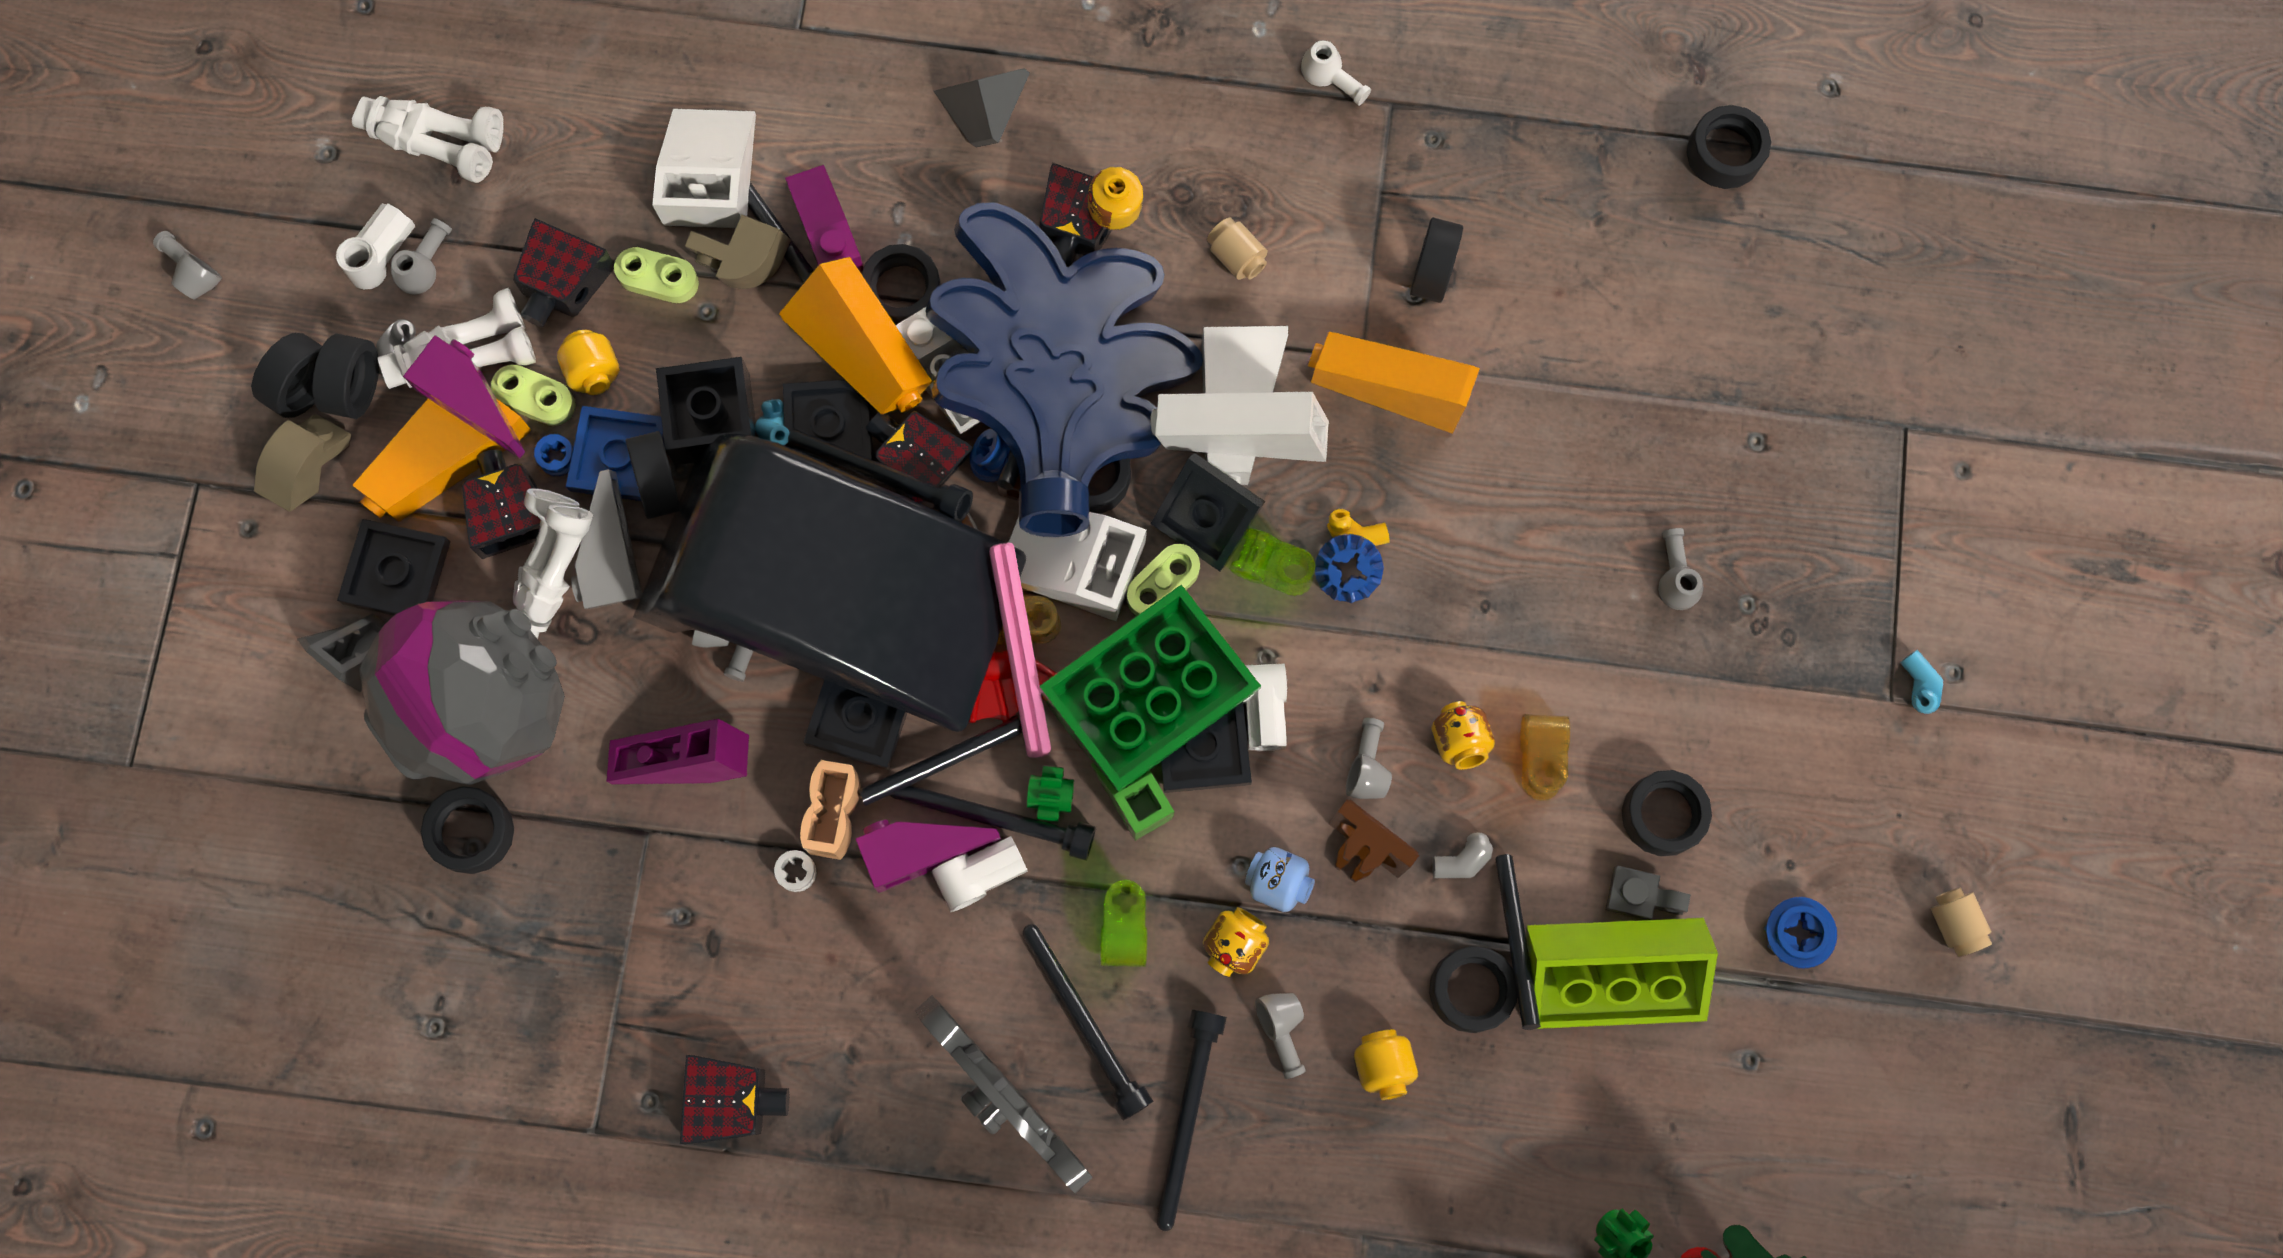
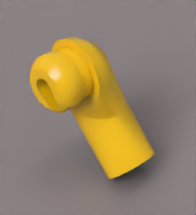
(1341, 523)

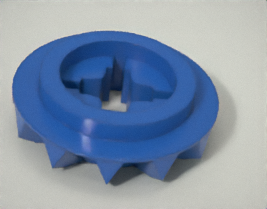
(1342, 549)
(1814, 919)

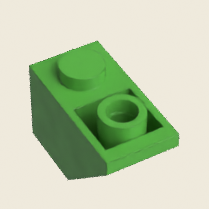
(1139, 804)

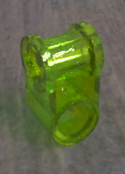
(1271, 561)
(1124, 933)

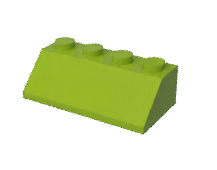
(1622, 972)

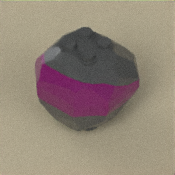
(460, 691)

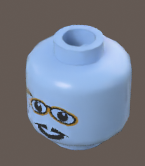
(1279, 879)

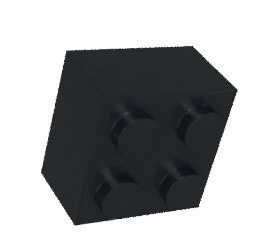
(703, 403)

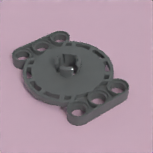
(1005, 1098)

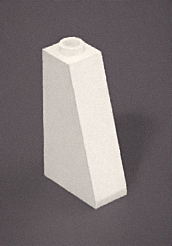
(1240, 363)
(1243, 424)

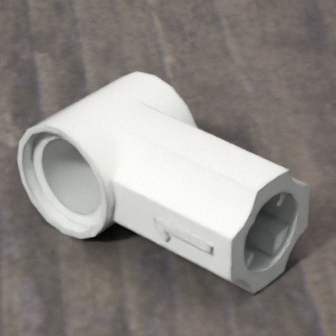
(374, 243)
(1266, 708)
(970, 877)

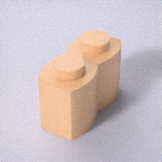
(834, 796)

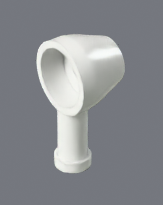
(1329, 71)

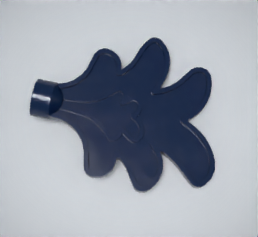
(1051, 362)

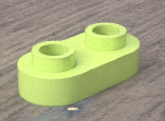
(653, 275)
(531, 393)
(1159, 579)

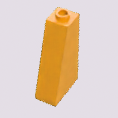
(856, 336)
(1395, 379)
(426, 460)

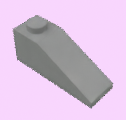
(606, 556)

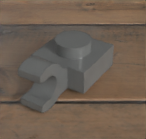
(1637, 895)

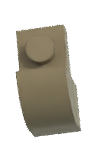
(749, 258)
(293, 459)

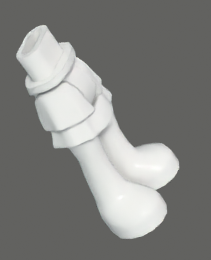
(409, 128)
(502, 319)
(541, 579)

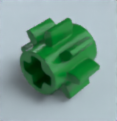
(1050, 793)
(1623, 1235)

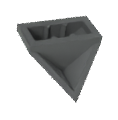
(984, 105)
(344, 648)

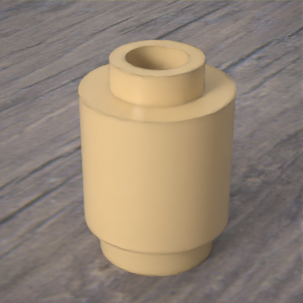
(1237, 249)
(1961, 922)

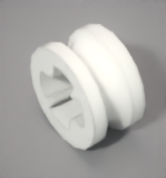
(783, 877)

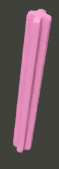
(1020, 649)

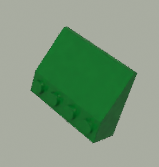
(1148, 688)

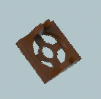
(1370, 843)

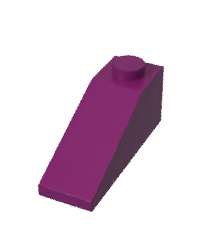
(823, 217)
(457, 385)
(680, 755)
(909, 850)

